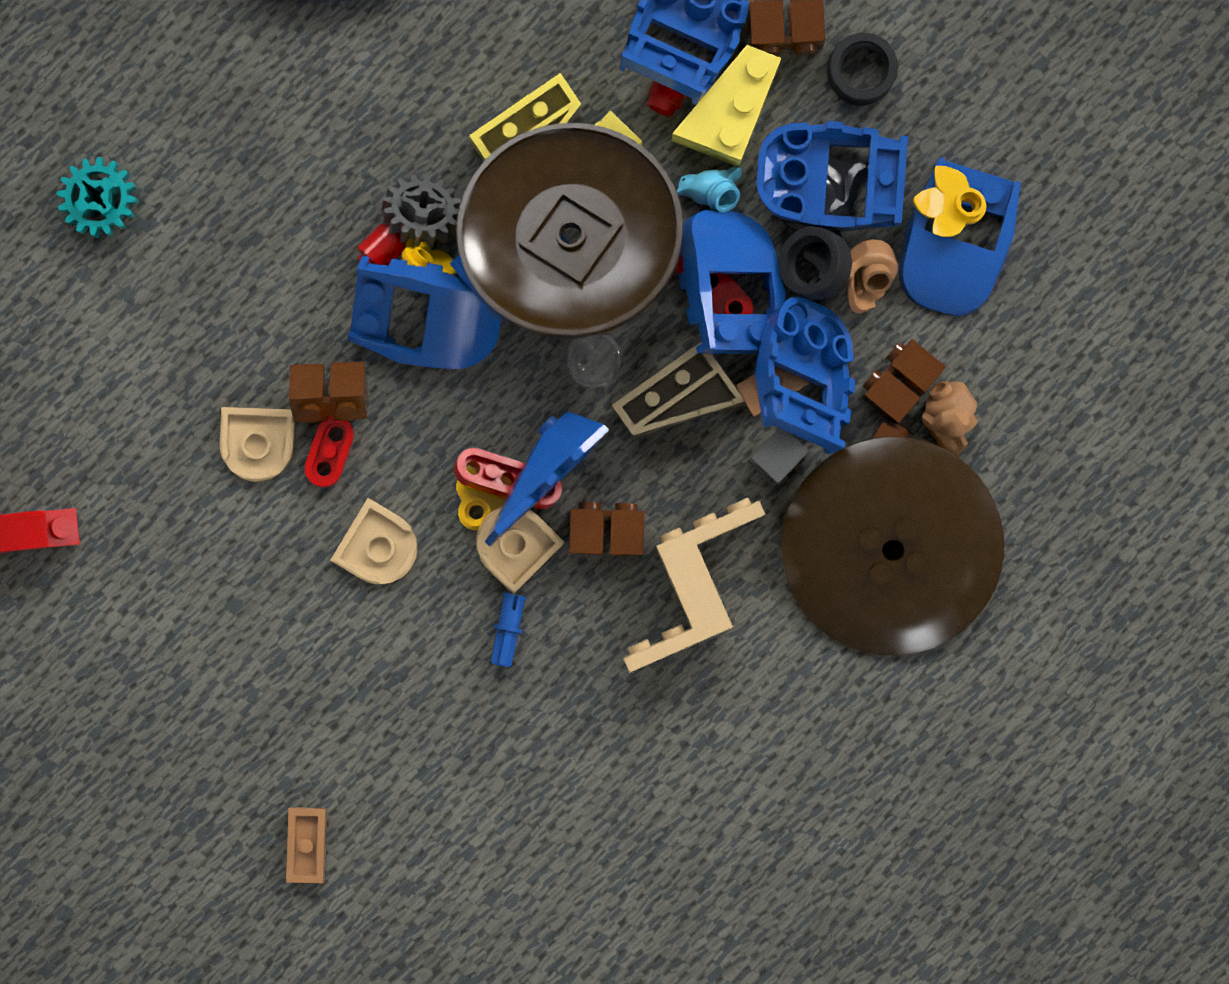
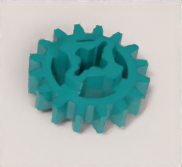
(109, 189)

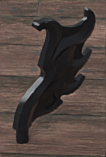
(841, 192)

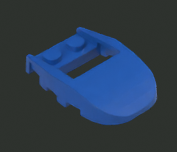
(704, 22)
(796, 167)
(727, 246)
(949, 272)
(457, 324)
(804, 342)

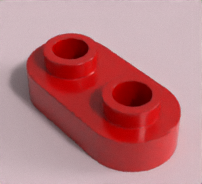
(329, 451)

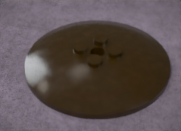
(562, 181)
(882, 494)

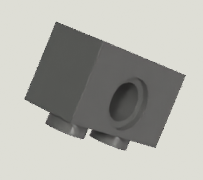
(778, 456)

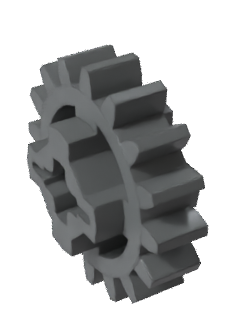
(421, 210)

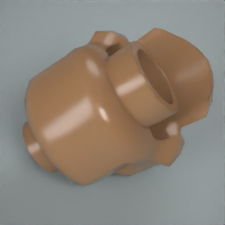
(871, 274)
(950, 415)

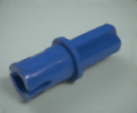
(507, 630)

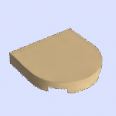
(256, 441)
(377, 546)
(518, 550)

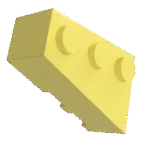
(545, 106)
(730, 108)

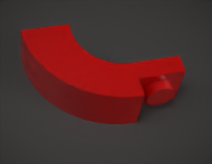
(38, 530)

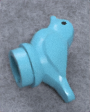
(712, 188)

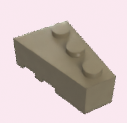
(677, 394)

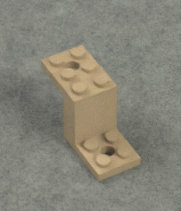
(692, 584)

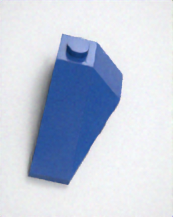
(553, 456)

